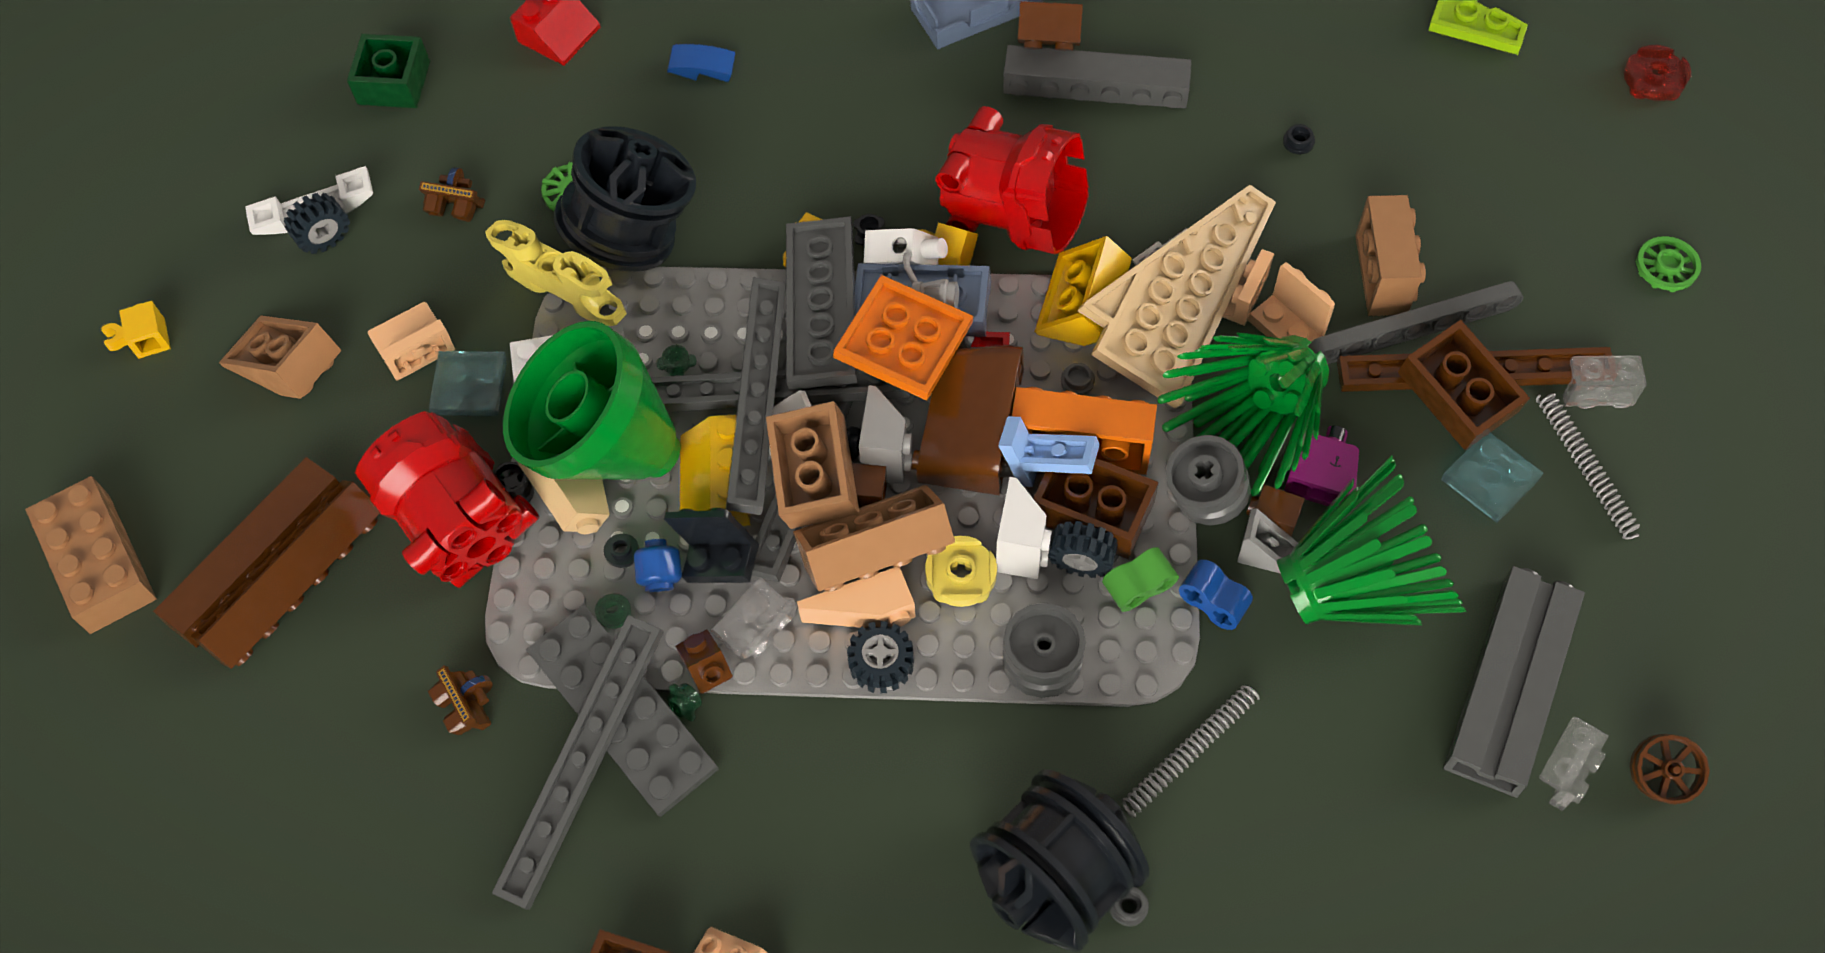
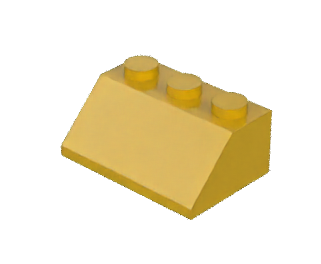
(1075, 279)
(706, 465)

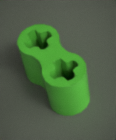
(1140, 579)

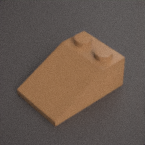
(282, 355)

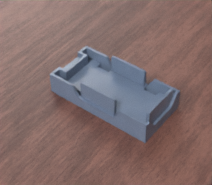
(957, 19)
(972, 280)

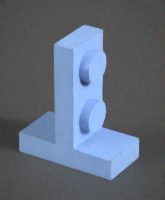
(1045, 452)

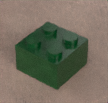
(388, 70)

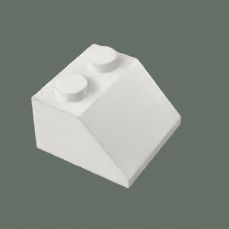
(1022, 534)

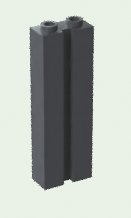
(1514, 682)

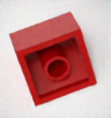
(554, 27)

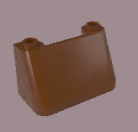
(969, 418)

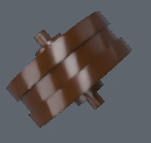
(1669, 768)

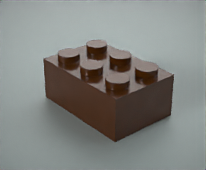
(1463, 384)
(1106, 498)

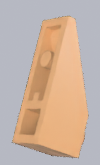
(862, 602)

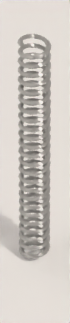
(1592, 464)
(1243, 703)

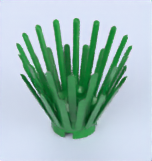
(1277, 381)
(1349, 573)

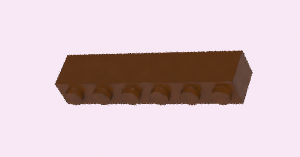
(245, 549)
(286, 574)

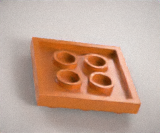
(903, 337)

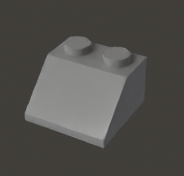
(885, 437)

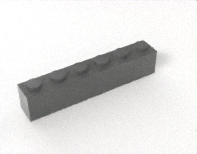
(1097, 76)

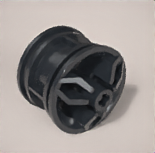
(624, 198)
(1059, 860)

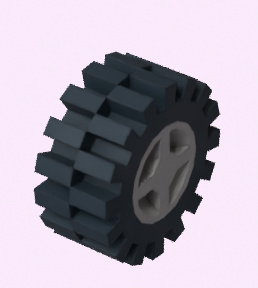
(316, 223)
(1083, 549)
(880, 644)

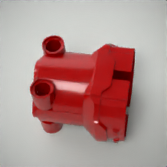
(1015, 182)
(443, 497)

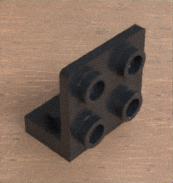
(718, 546)

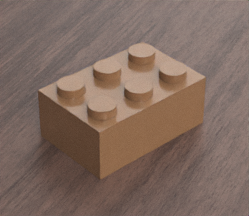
(1389, 255)
(812, 465)

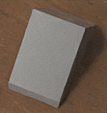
(1264, 543)

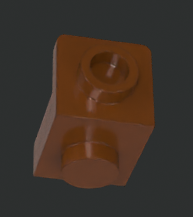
(704, 661)

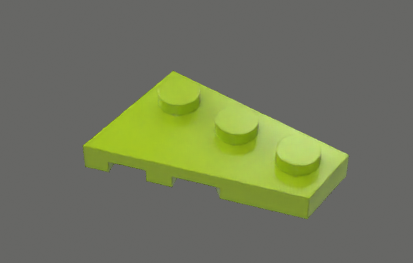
(1478, 24)

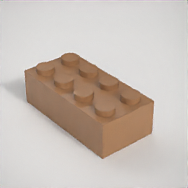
(876, 538)
(90, 555)

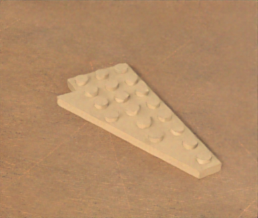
(1177, 295)

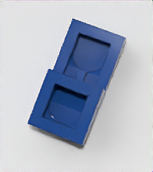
(694, 59)

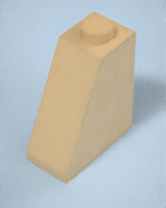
(574, 503)

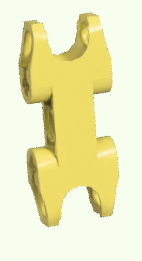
(562, 274)

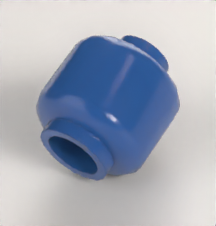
(657, 566)

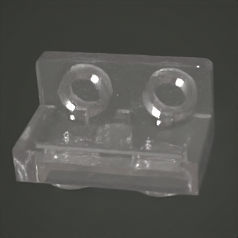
(1605, 381)
(753, 619)
(1571, 762)

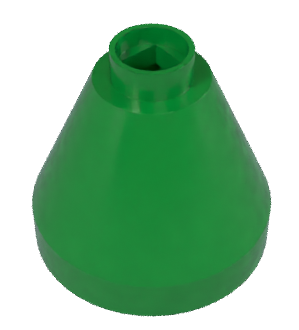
(589, 410)

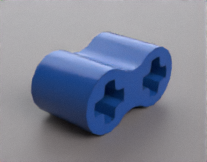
(1215, 594)

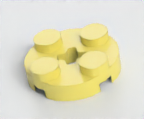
(967, 590)

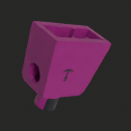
(1326, 468)

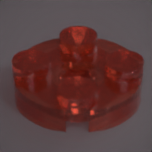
(1651, 86)

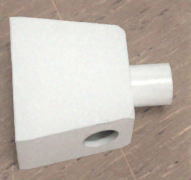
(923, 247)

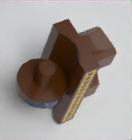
(454, 192)
(466, 694)

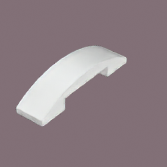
(350, 192)

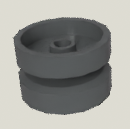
(1208, 480)
(1043, 650)

